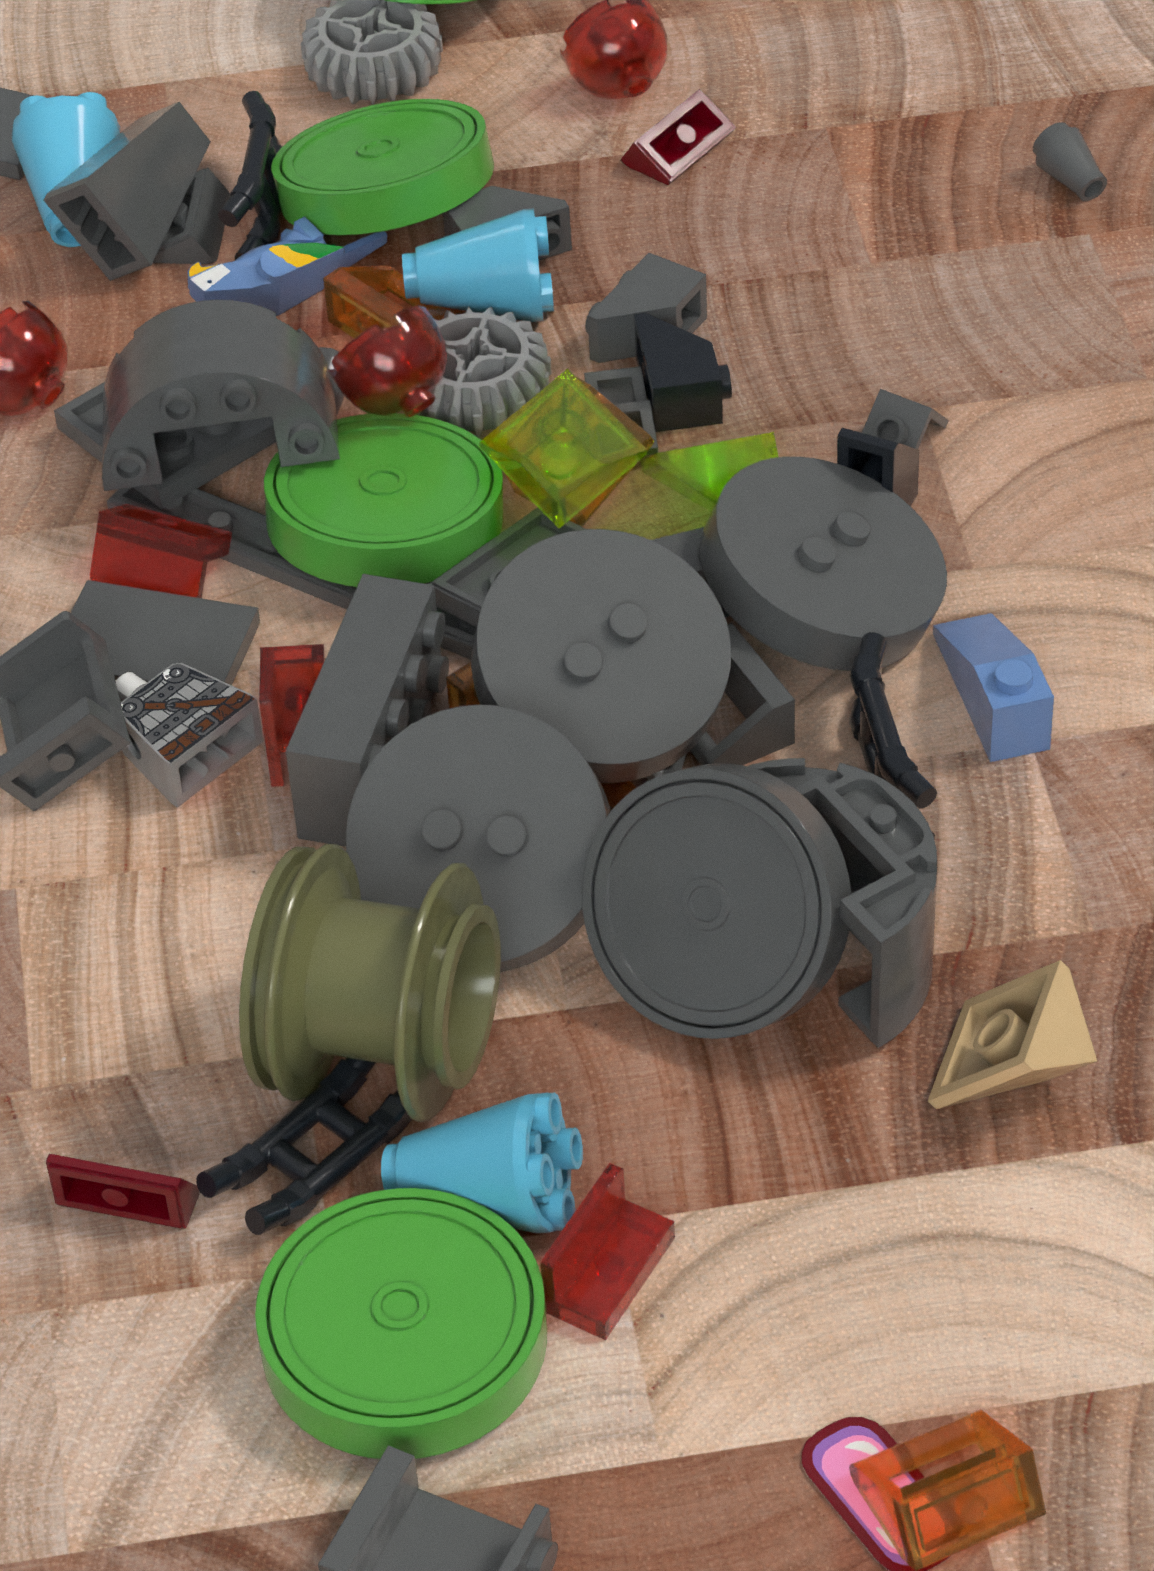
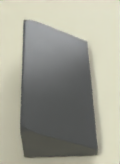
(196, 226)

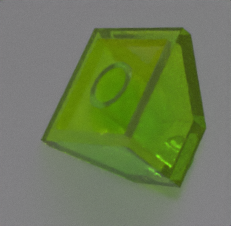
(563, 448)
(705, 469)

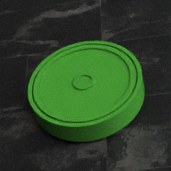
(383, 166)
(394, 506)
(402, 1323)

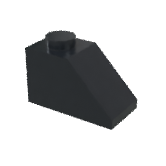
(680, 375)
(882, 460)

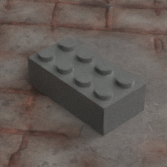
(367, 692)

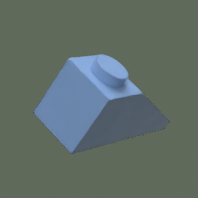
(998, 685)

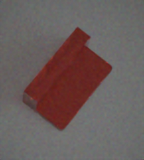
(155, 550)
(284, 689)
(603, 1257)

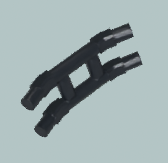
(256, 183)
(876, 729)
(309, 1178)

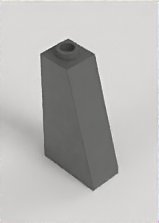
(131, 190)

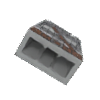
(186, 728)

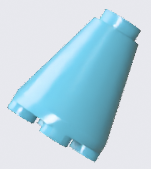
(54, 140)
(485, 268)
(502, 1157)

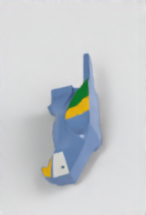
(279, 272)

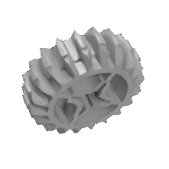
(371, 49)
(489, 371)

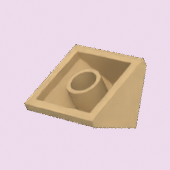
(1014, 1038)

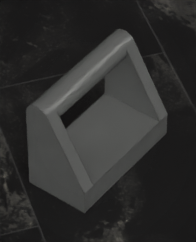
(763, 703)

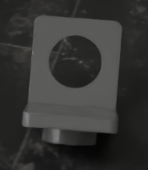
(901, 419)

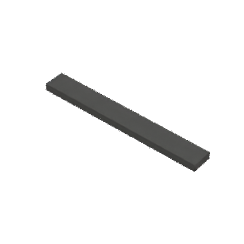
(254, 551)

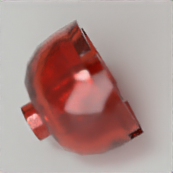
(616, 49)
(30, 360)
(393, 366)

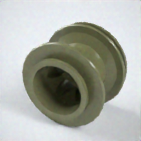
(367, 980)

